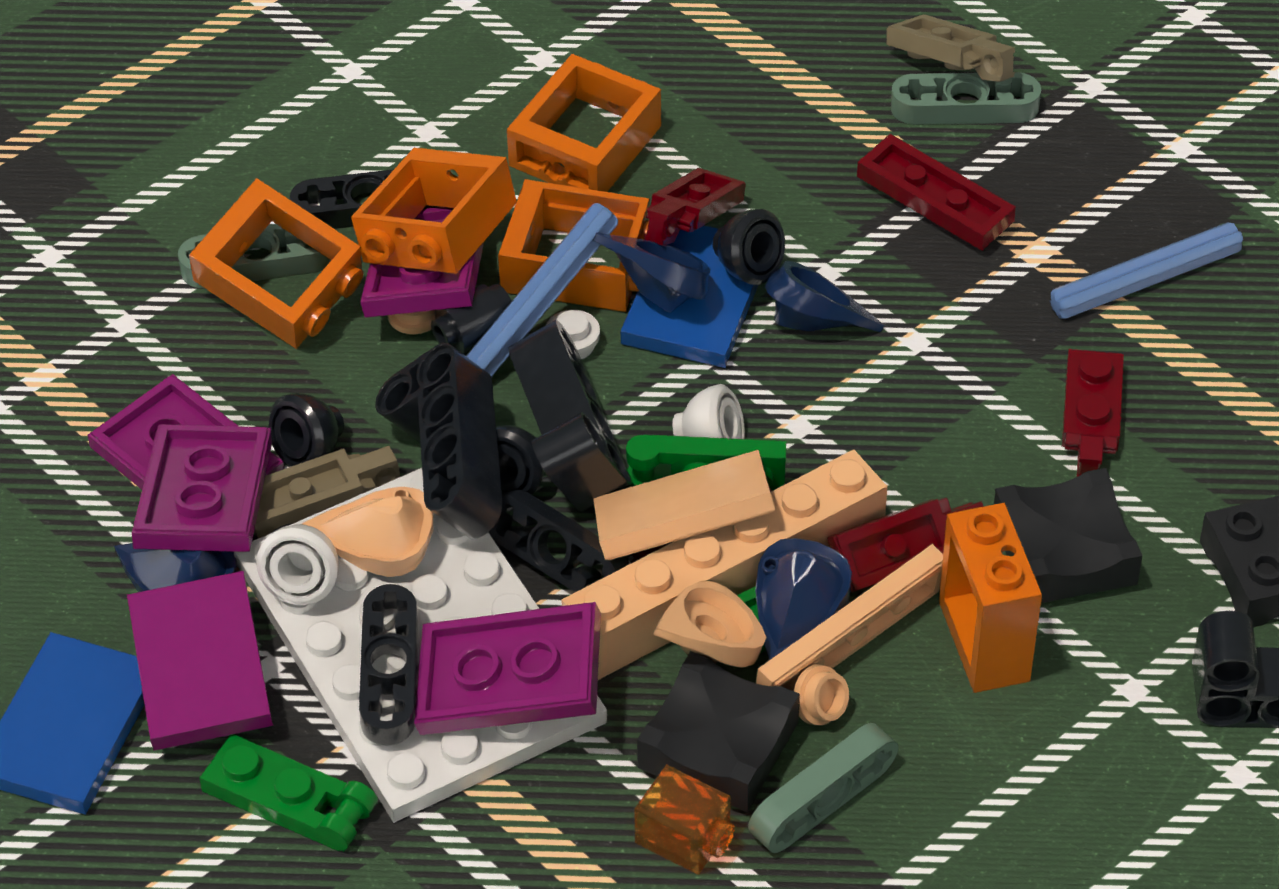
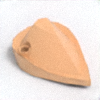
(380, 531)
(713, 624)

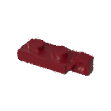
(691, 204)
(1092, 406)
(892, 540)

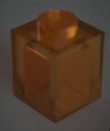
(683, 820)

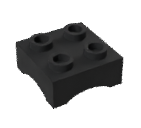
(1073, 536)
(1246, 552)
(719, 730)

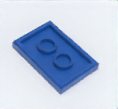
(697, 328)
(68, 722)

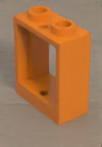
(539, 149)
(480, 201)
(559, 209)
(237, 231)
(989, 597)

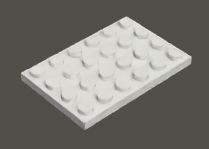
(451, 583)

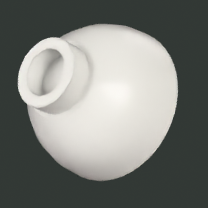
(711, 414)
(298, 564)

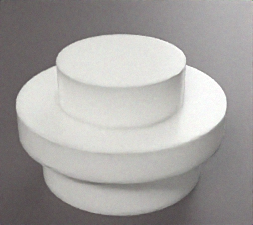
(581, 328)

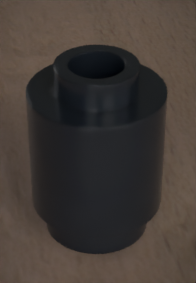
(467, 325)

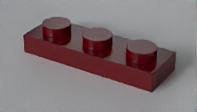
(936, 191)

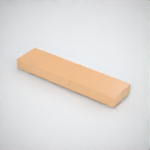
(858, 621)

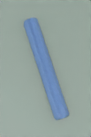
(1146, 270)
(543, 288)

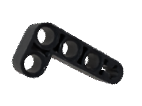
(451, 412)
(575, 436)
(1232, 676)

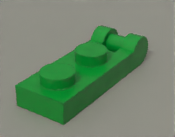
(663, 455)
(287, 792)

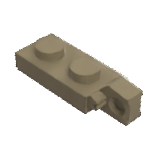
(954, 45)
(321, 484)

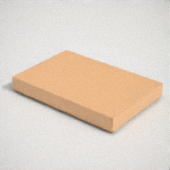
(682, 505)

